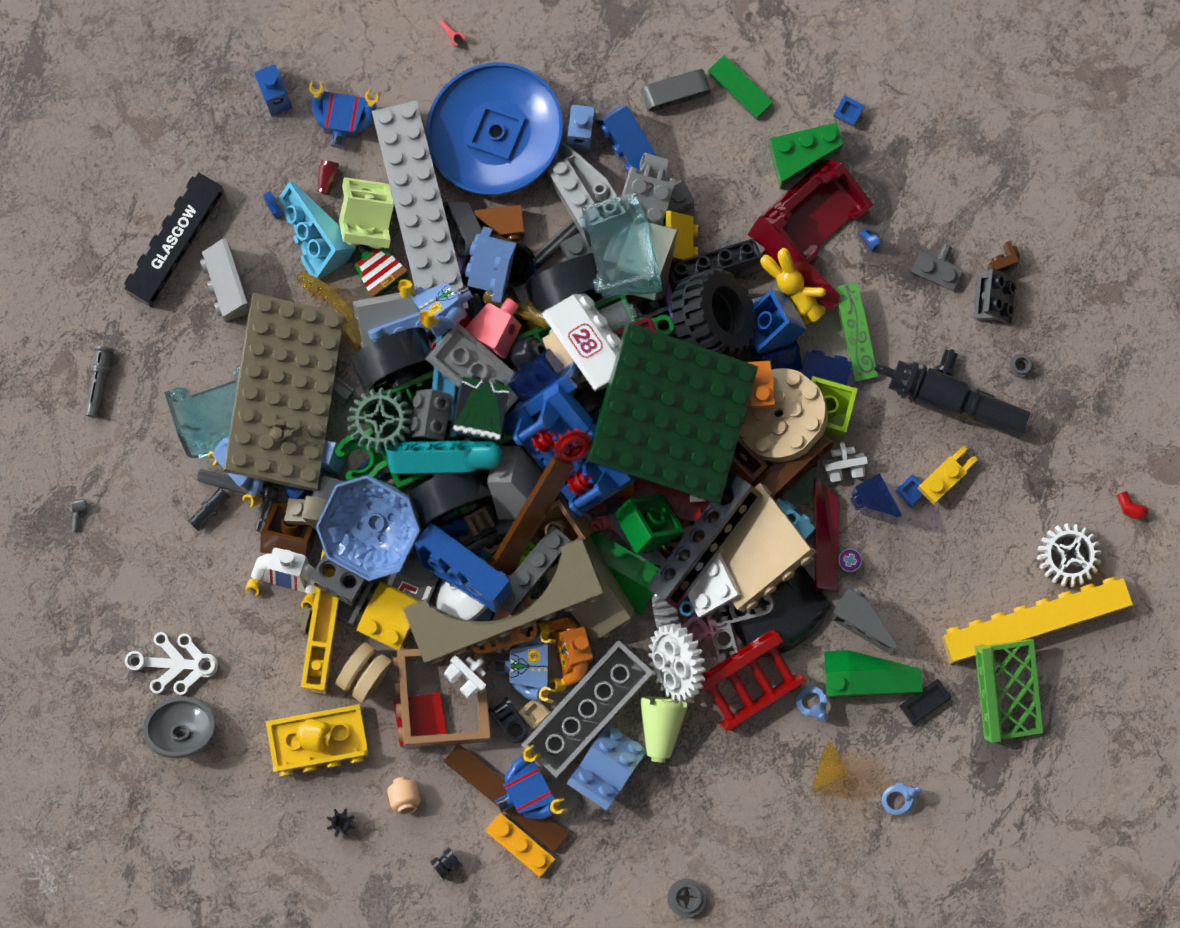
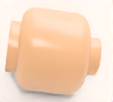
(404, 795)

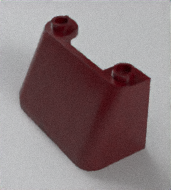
(818, 207)

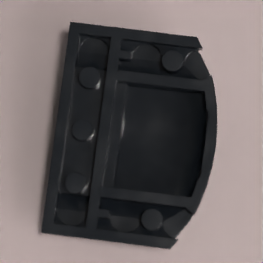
(795, 616)

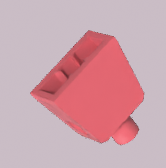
(496, 327)

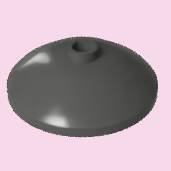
(179, 718)

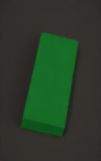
(740, 87)

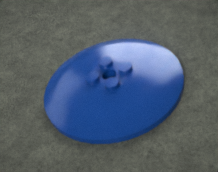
(488, 99)

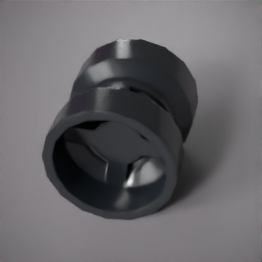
(446, 863)

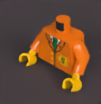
(572, 651)

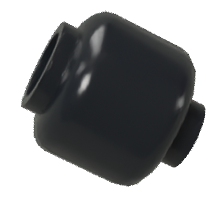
(525, 351)

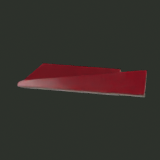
(825, 538)

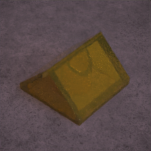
(829, 768)

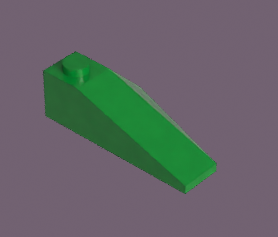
(629, 570)
(863, 675)

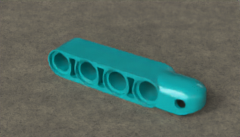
(443, 456)

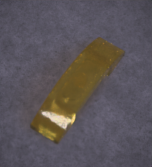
(314, 286)

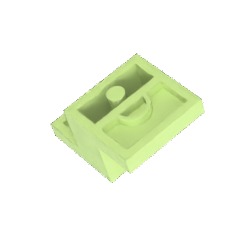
(366, 213)

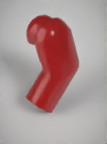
(1131, 509)

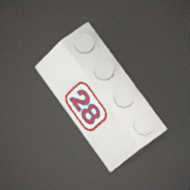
(585, 337)

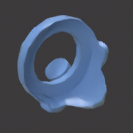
(819, 709)
(908, 792)

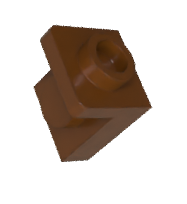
(1005, 263)

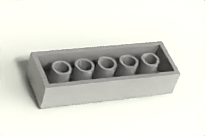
(588, 709)

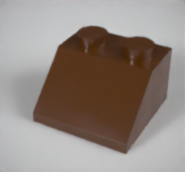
(285, 536)

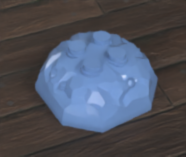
(368, 527)

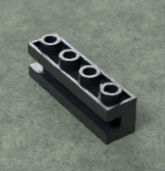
(739, 259)

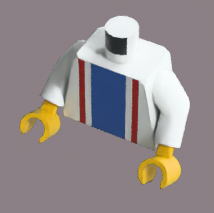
(285, 570)

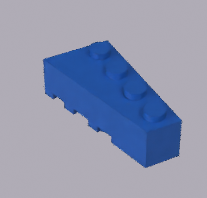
(461, 568)

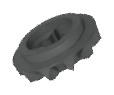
(694, 890)

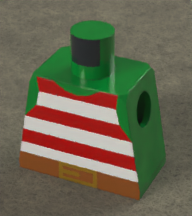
(378, 270)

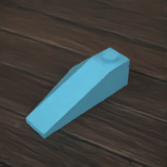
(315, 233)

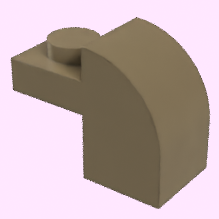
(305, 511)

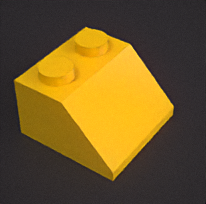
(686, 232)
(385, 616)

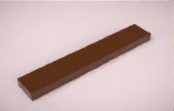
(531, 515)
(492, 787)

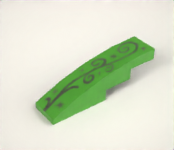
(856, 332)

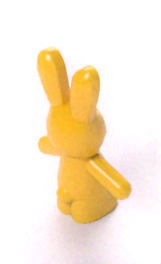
(792, 284)

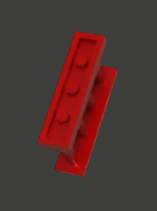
(729, 669)

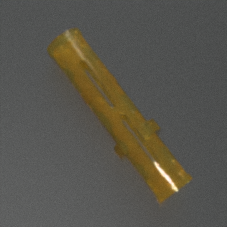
(523, 311)

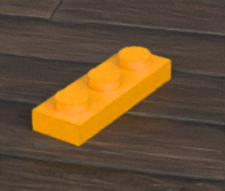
(520, 845)

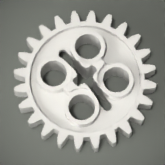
(676, 662)

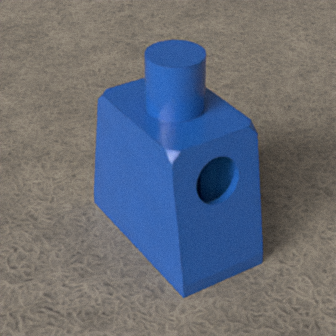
(272, 89)

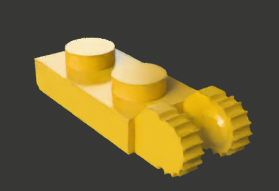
(945, 476)

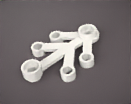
(176, 664)

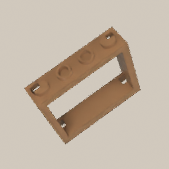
(402, 709)

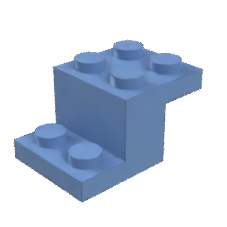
(490, 264)
(607, 767)

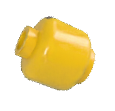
(314, 735)

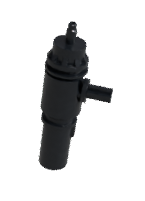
(952, 396)

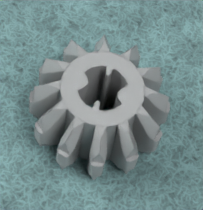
(664, 612)

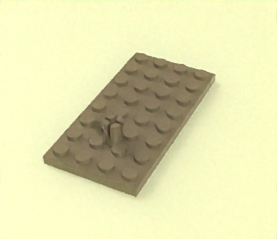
(283, 392)

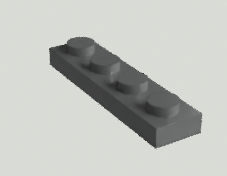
(534, 568)

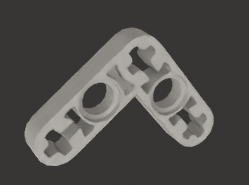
(726, 625)

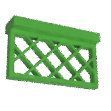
(989, 690)

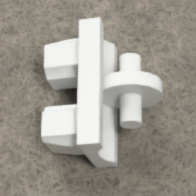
(855, 462)
(474, 683)

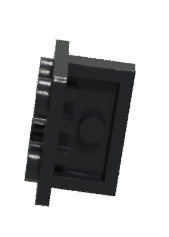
(994, 296)

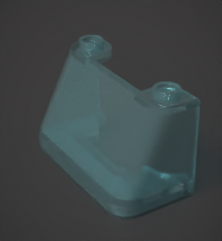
(621, 247)
(202, 417)

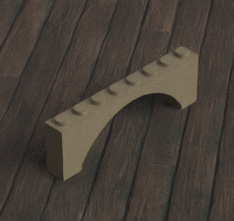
(442, 633)

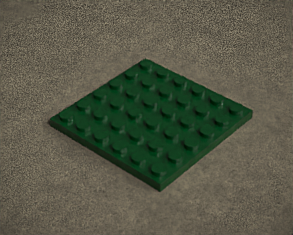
(672, 413)

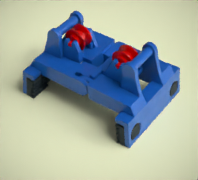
(558, 414)

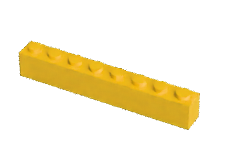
(1038, 620)

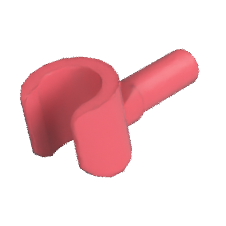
(452, 33)

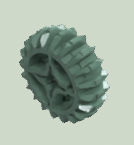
(368, 419)

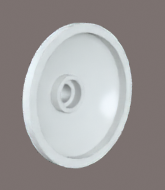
(456, 602)

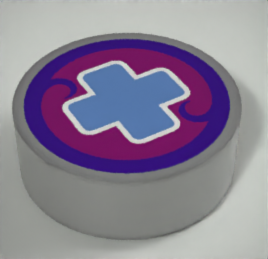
(849, 560)

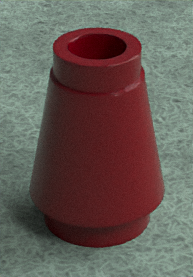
(326, 176)

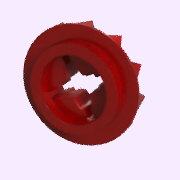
(577, 450)

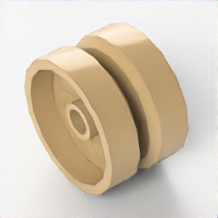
(363, 673)

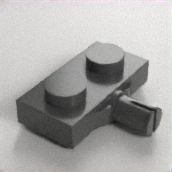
(937, 269)

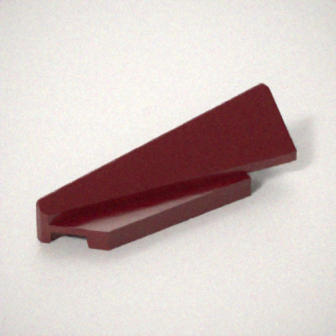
(773, 242)

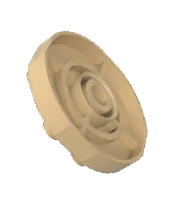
(799, 426)

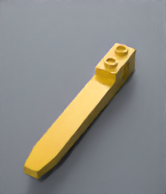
(320, 640)

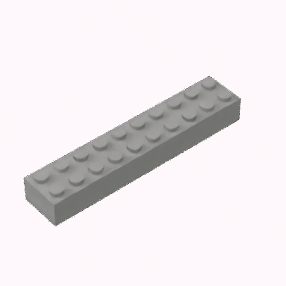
(417, 197)

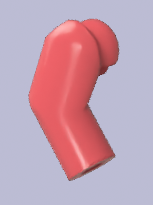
(602, 523)

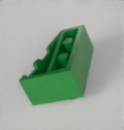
(803, 150)

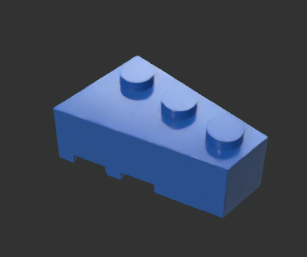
(625, 136)

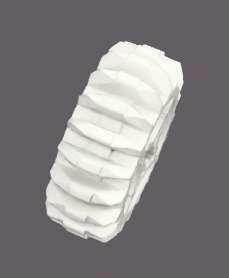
(1061, 549)

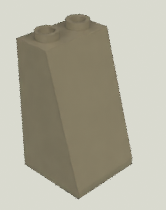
(607, 612)

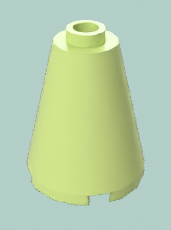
(661, 725)

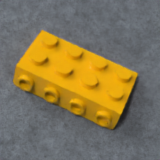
(348, 741)

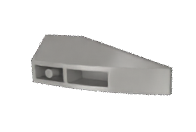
(577, 184)

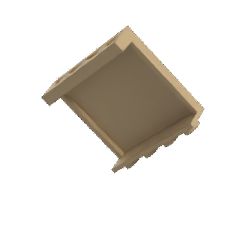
(764, 551)

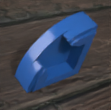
(272, 205)
(871, 241)

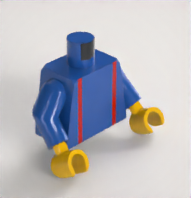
(342, 114)
(528, 790)

